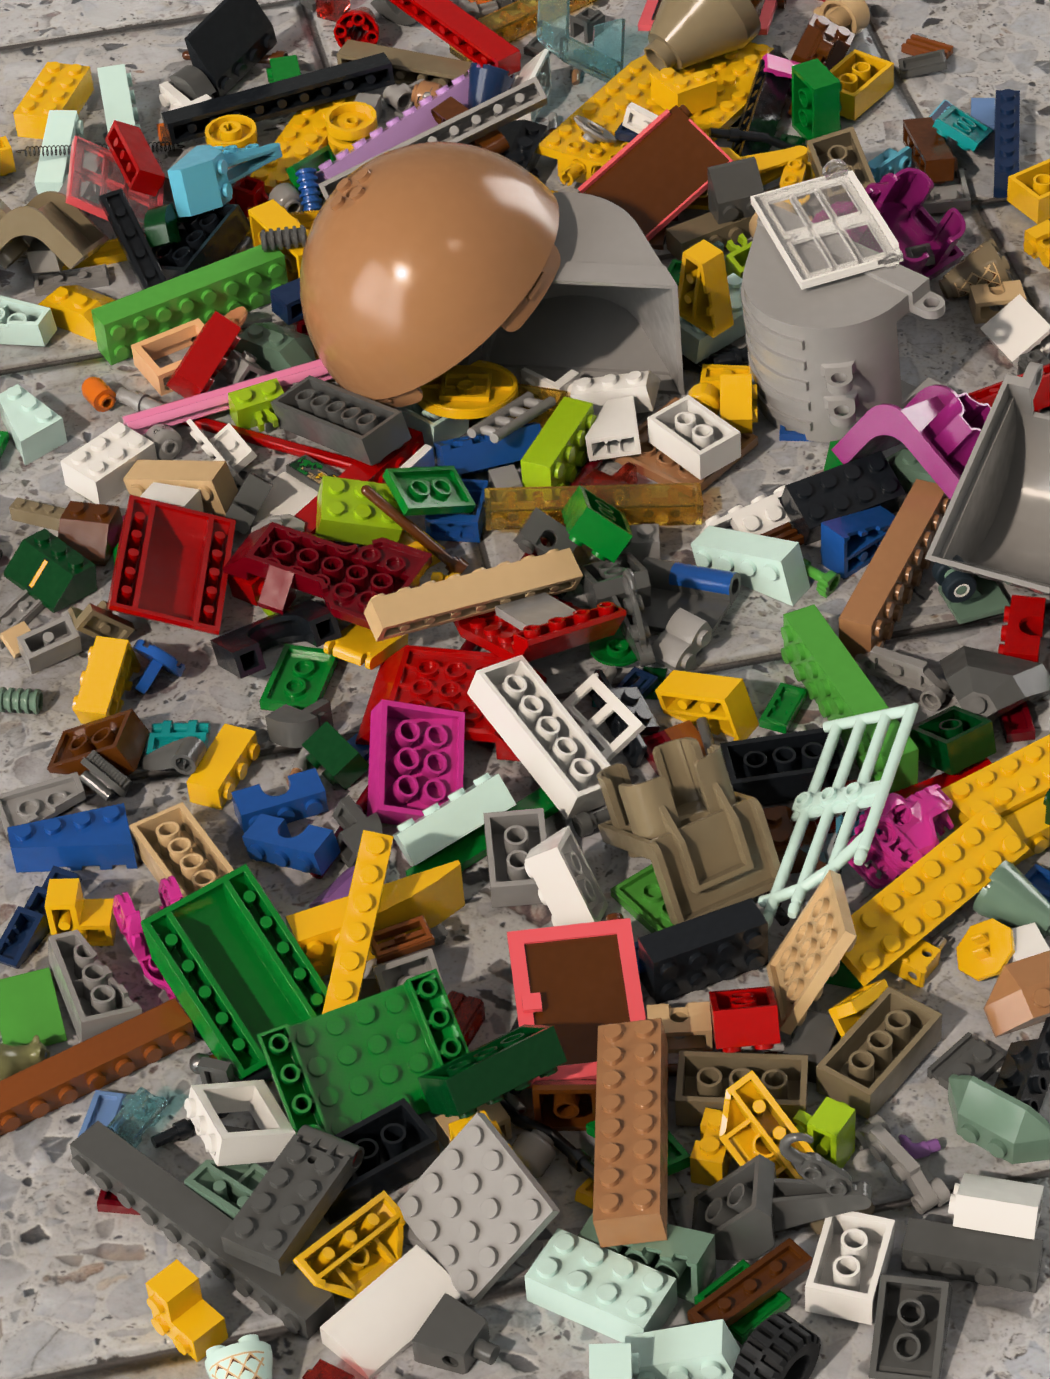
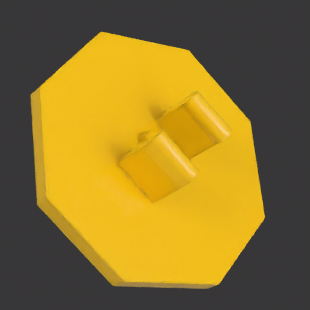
(985, 949)

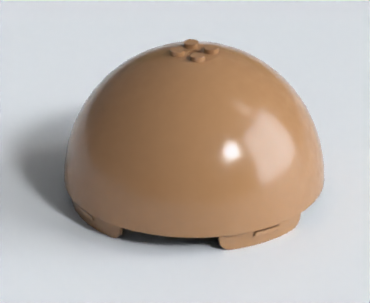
(424, 265)

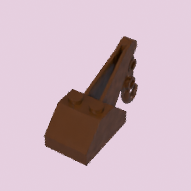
(822, 41)

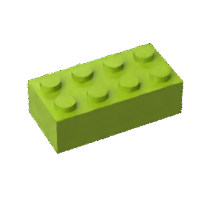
(559, 446)

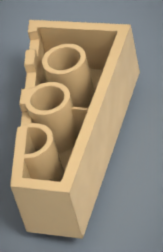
(211, 477)

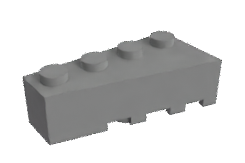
(87, 986)

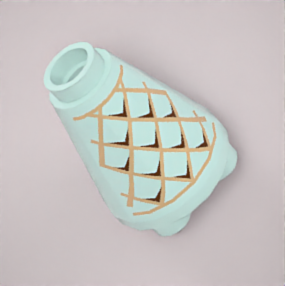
(241, 1360)

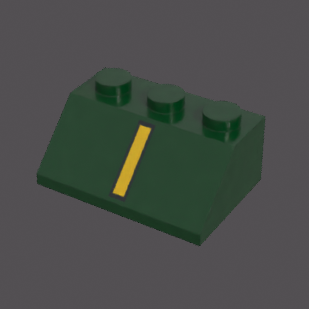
(51, 571)

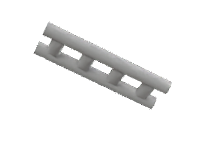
(508, 424)

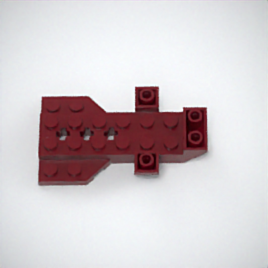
(320, 567)

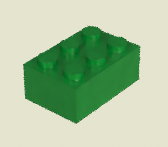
(815, 100)
(596, 524)

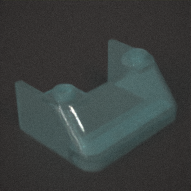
(599, 60)

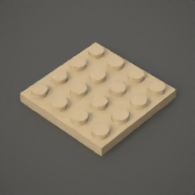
(811, 952)

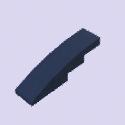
(29, 924)

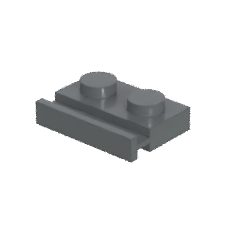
(966, 1058)

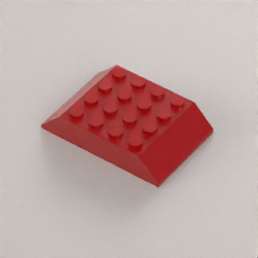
(172, 565)

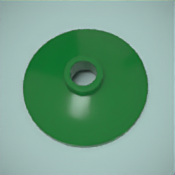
(612, 650)

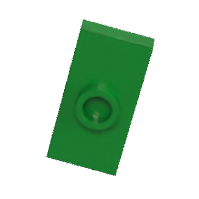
(783, 708)

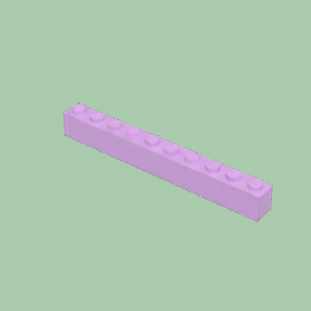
(397, 130)

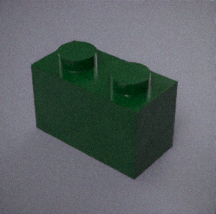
(335, 755)

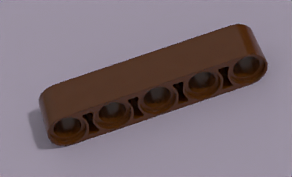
(451, 107)

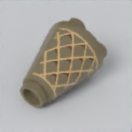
(978, 267)

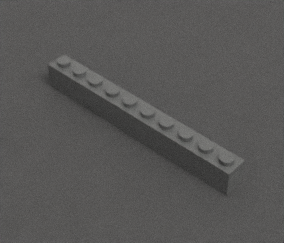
(197, 1227)

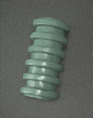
(21, 700)

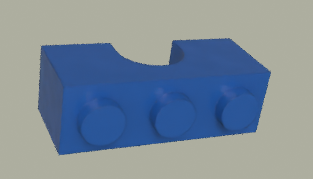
(302, 800)
(272, 843)

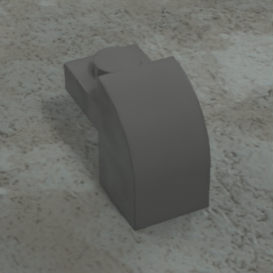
(192, 82)
(293, 726)
(353, 822)

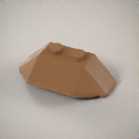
(1020, 995)

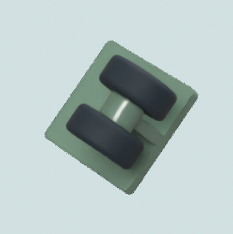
(968, 595)

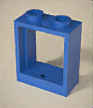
(460, 526)

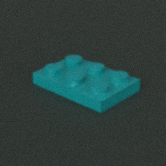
(962, 128)

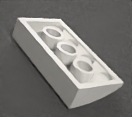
(387, 1313)

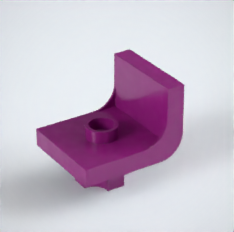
(933, 426)

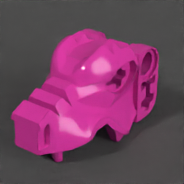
(905, 833)
(130, 926)

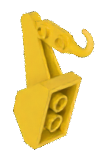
(784, 163)

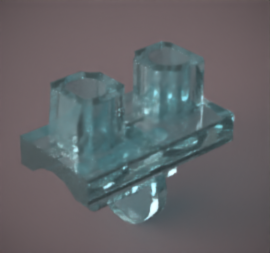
(137, 1115)

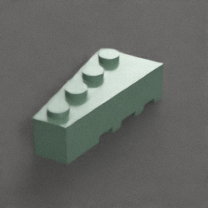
(684, 1255)

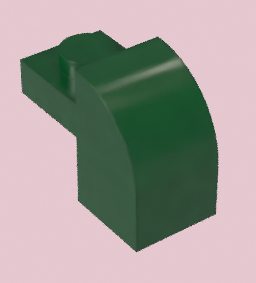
(162, 225)

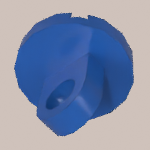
(158, 659)

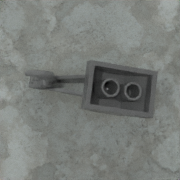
(627, 586)
(755, 1204)

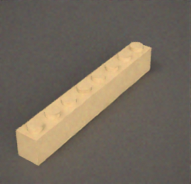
(471, 593)

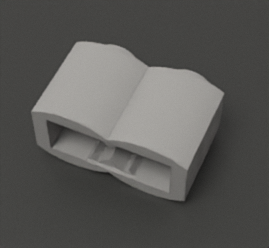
(681, 641)

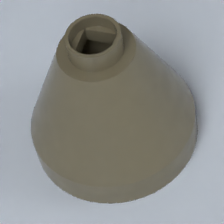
(699, 31)

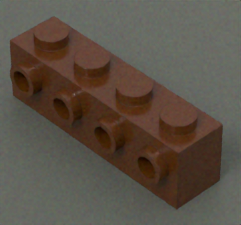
(929, 149)

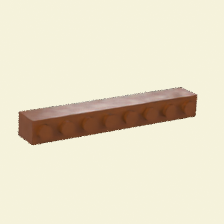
(93, 1064)

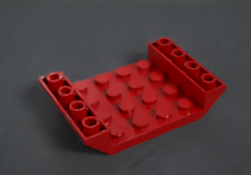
(544, 639)
(439, 681)

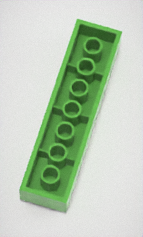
(219, 287)
(841, 688)

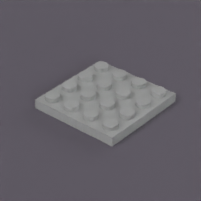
(477, 1208)

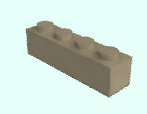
(36, 513)

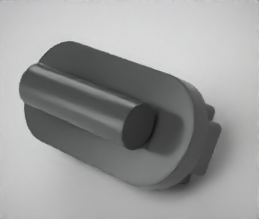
(104, 777)

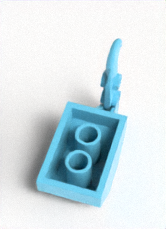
(203, 179)

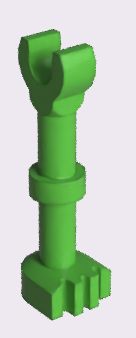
(826, 581)

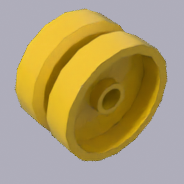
(348, 124)
(231, 130)

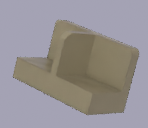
(100, 622)

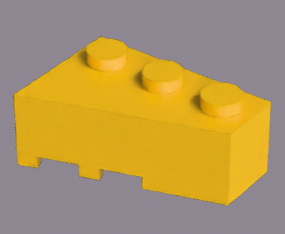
(105, 679)
(716, 697)

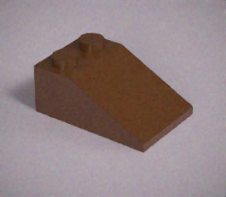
(116, 738)

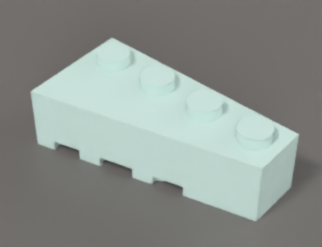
(452, 819)

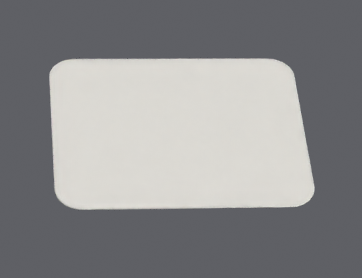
(285, 497)

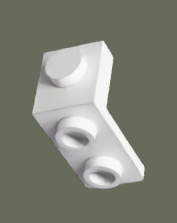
(564, 383)

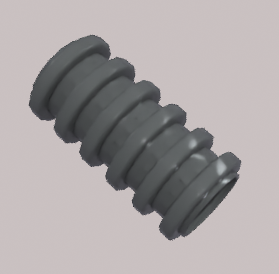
(283, 238)

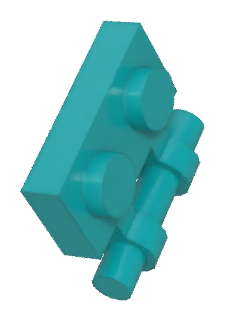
(169, 732)

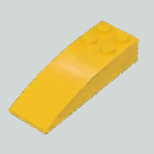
(430, 893)

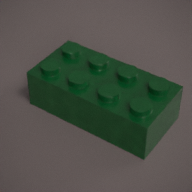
(492, 1070)

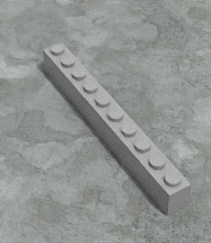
(469, 124)

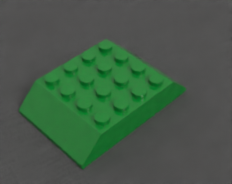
(234, 967)

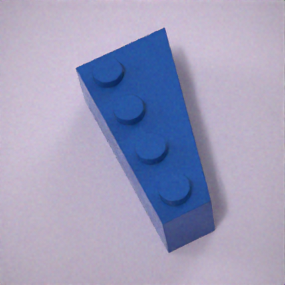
(480, 453)
(74, 841)

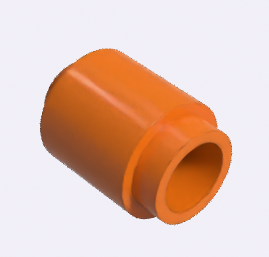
(98, 394)

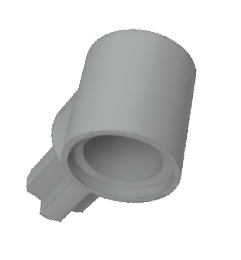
(478, 10)
(400, 95)

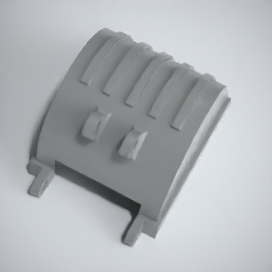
(606, 308)
(839, 344)
(1003, 496)

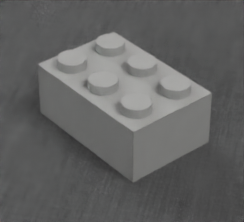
(508, 842)

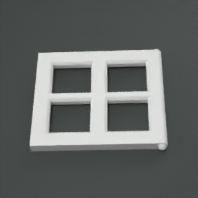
(612, 705)

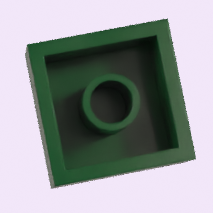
(953, 740)

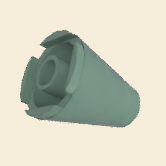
(1013, 900)

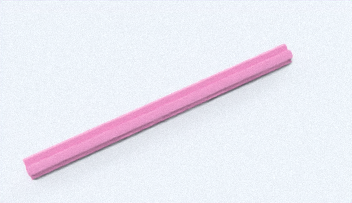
(217, 399)

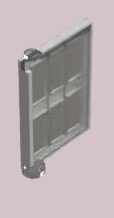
(827, 227)

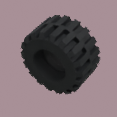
(778, 1351)

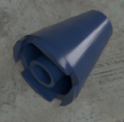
(487, 83)

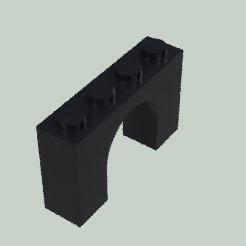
(242, 649)

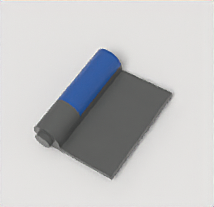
(690, 587)

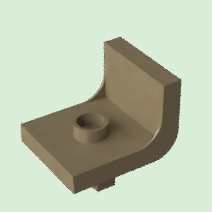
(57, 224)

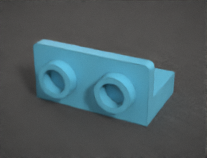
(890, 162)

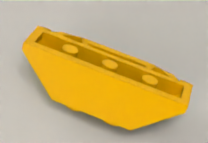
(73, 307)
(755, 1125)
(356, 1249)

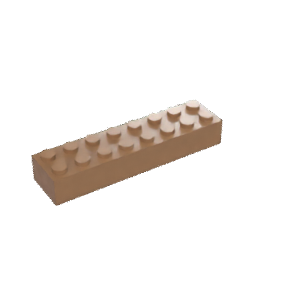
(893, 570)
(631, 1134)

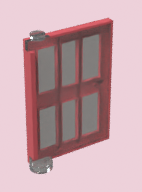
(97, 173)

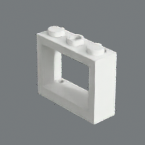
(244, 1146)

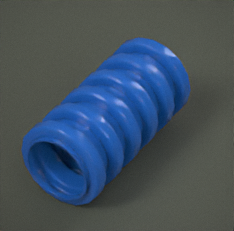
(308, 189)

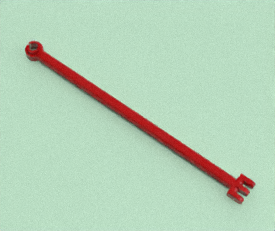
(277, 443)

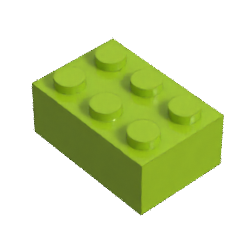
(351, 517)

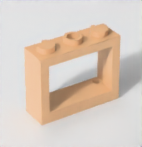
(162, 345)

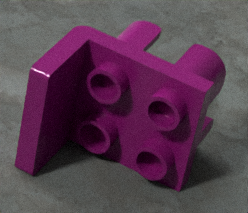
(900, 203)

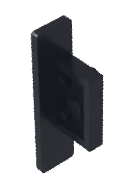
(637, 705)
(1027, 1069)

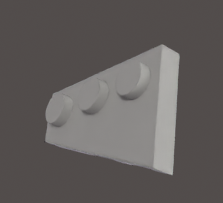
(40, 800)

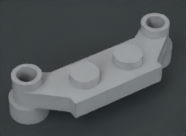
(907, 672)
(902, 1165)

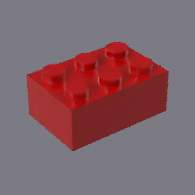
(205, 356)
(744, 1018)

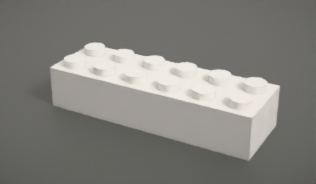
(541, 734)

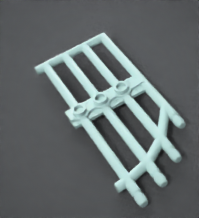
(837, 800)

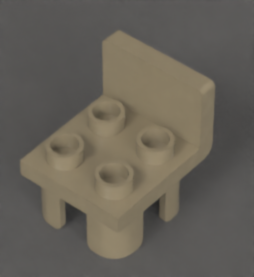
(696, 830)

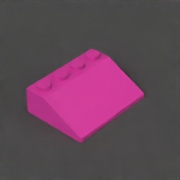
(413, 759)

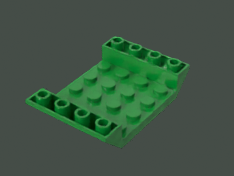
(363, 1055)

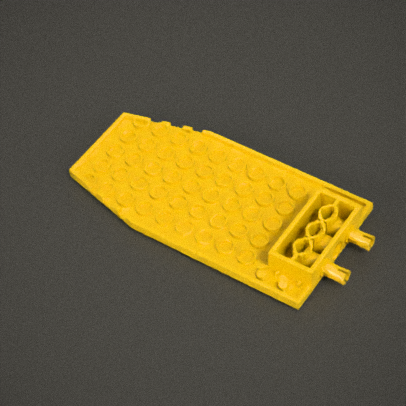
(607, 108)

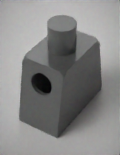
(454, 1338)

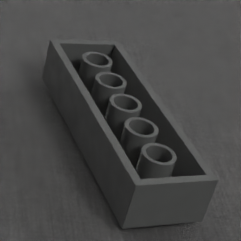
(341, 420)

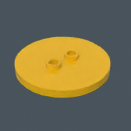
(470, 391)

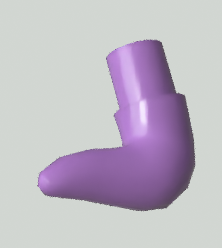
(920, 1149)

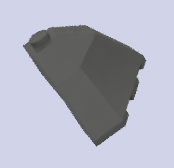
(993, 682)

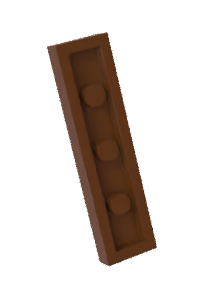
(753, 1285)

